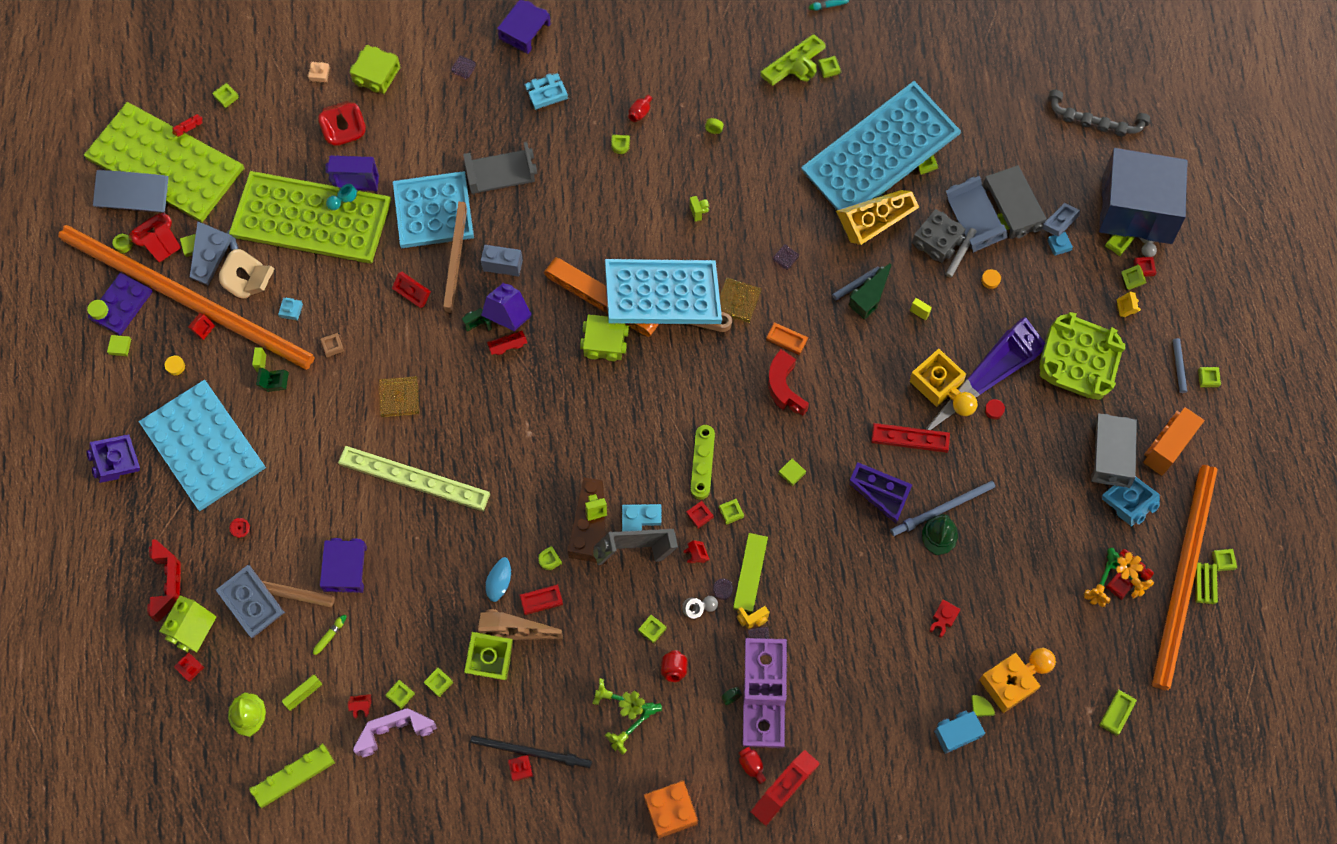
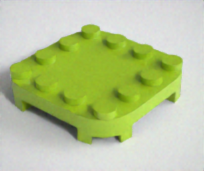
(1081, 356)

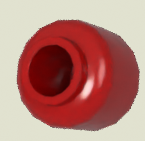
(674, 666)

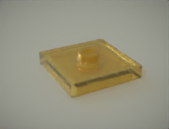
(739, 299)
(399, 396)

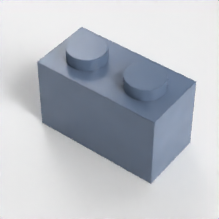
(501, 260)

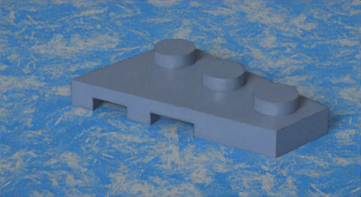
(208, 252)

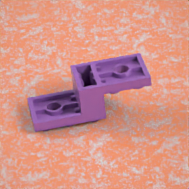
(764, 693)

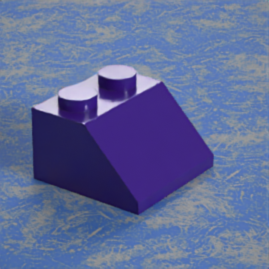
(506, 307)

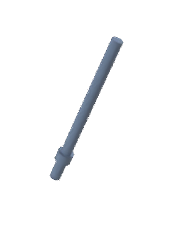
(910, 524)

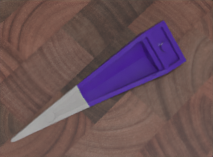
(1009, 354)

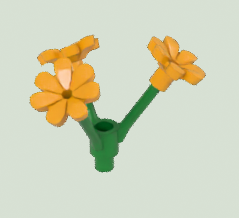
(1128, 567)

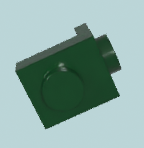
(474, 319)
(272, 380)

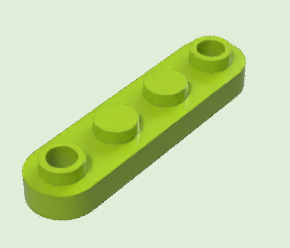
(702, 462)

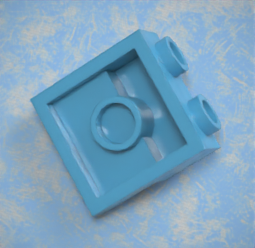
(1132, 502)

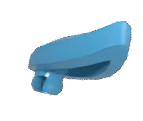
(498, 579)

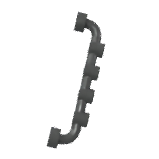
(1104, 123)

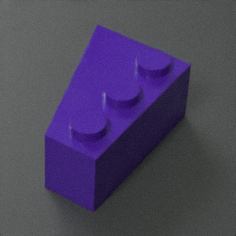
(881, 490)

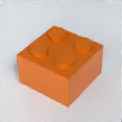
(670, 809)

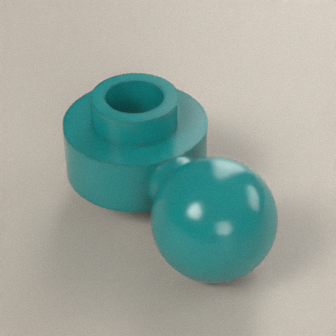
(346, 194)

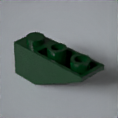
(867, 298)

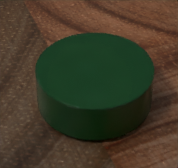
(731, 695)

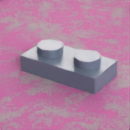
(1061, 219)

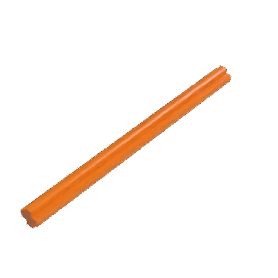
(1184, 578)

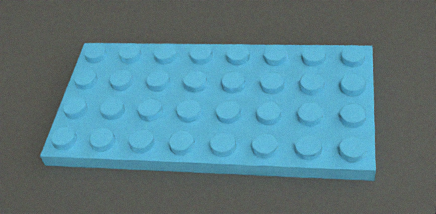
(881, 149)

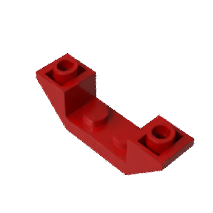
(161, 605)
(784, 787)

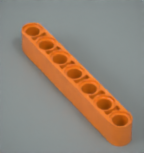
(587, 289)

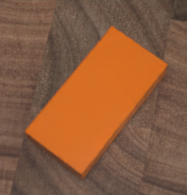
(786, 338)

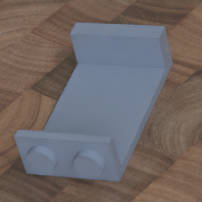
(976, 212)

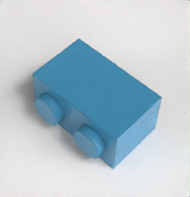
(959, 731)

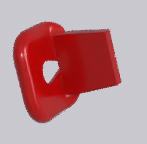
(354, 118)
(160, 242)

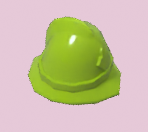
(246, 714)

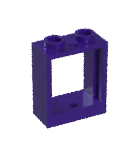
(353, 170)

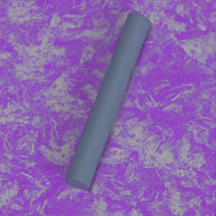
(856, 283)
(1179, 365)

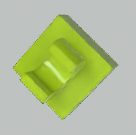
(698, 208)
(595, 508)

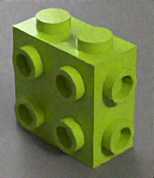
(375, 69)
(603, 338)
(187, 624)

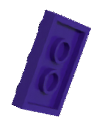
(123, 301)

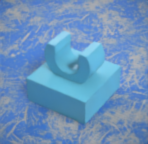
(290, 309)

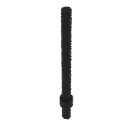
(570, 759)

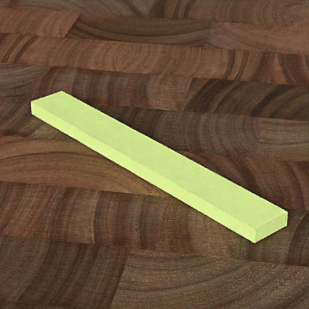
(414, 478)

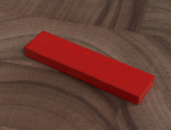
(910, 437)

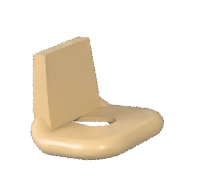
(237, 286)

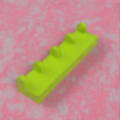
(292, 776)

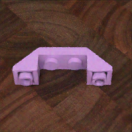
(366, 743)

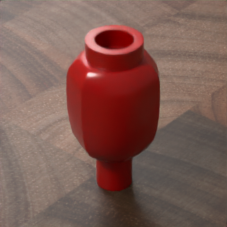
(639, 109)
(752, 764)

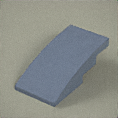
(130, 191)

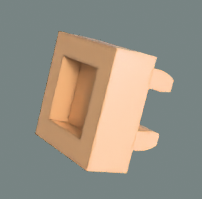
(318, 72)

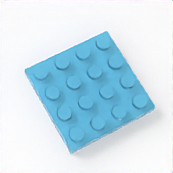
(429, 208)

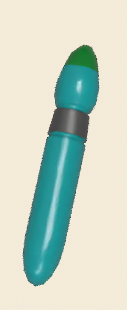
(830, 3)

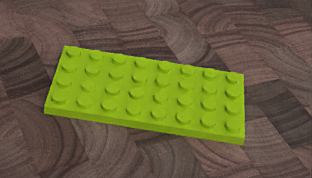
(147, 145)
(296, 217)

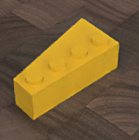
(875, 215)

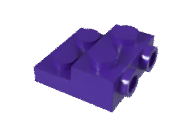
(112, 458)

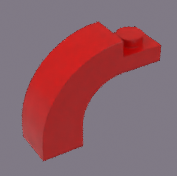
(778, 388)

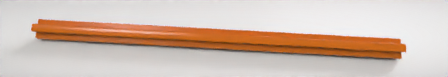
(187, 297)

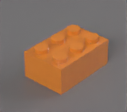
(1172, 440)

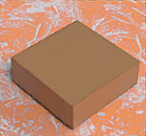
(332, 345)

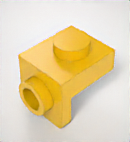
(757, 618)

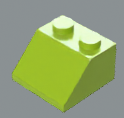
(489, 656)

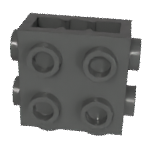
(939, 236)

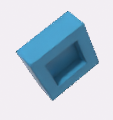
(1060, 244)

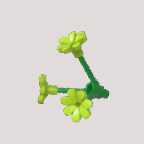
(632, 706)

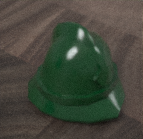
(940, 534)

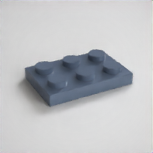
(250, 601)

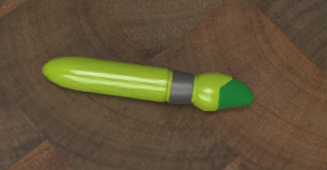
(329, 634)

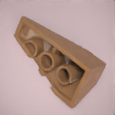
(514, 627)

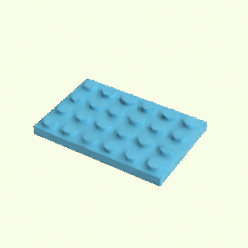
(662, 291)
(202, 445)

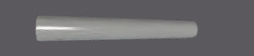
(958, 257)

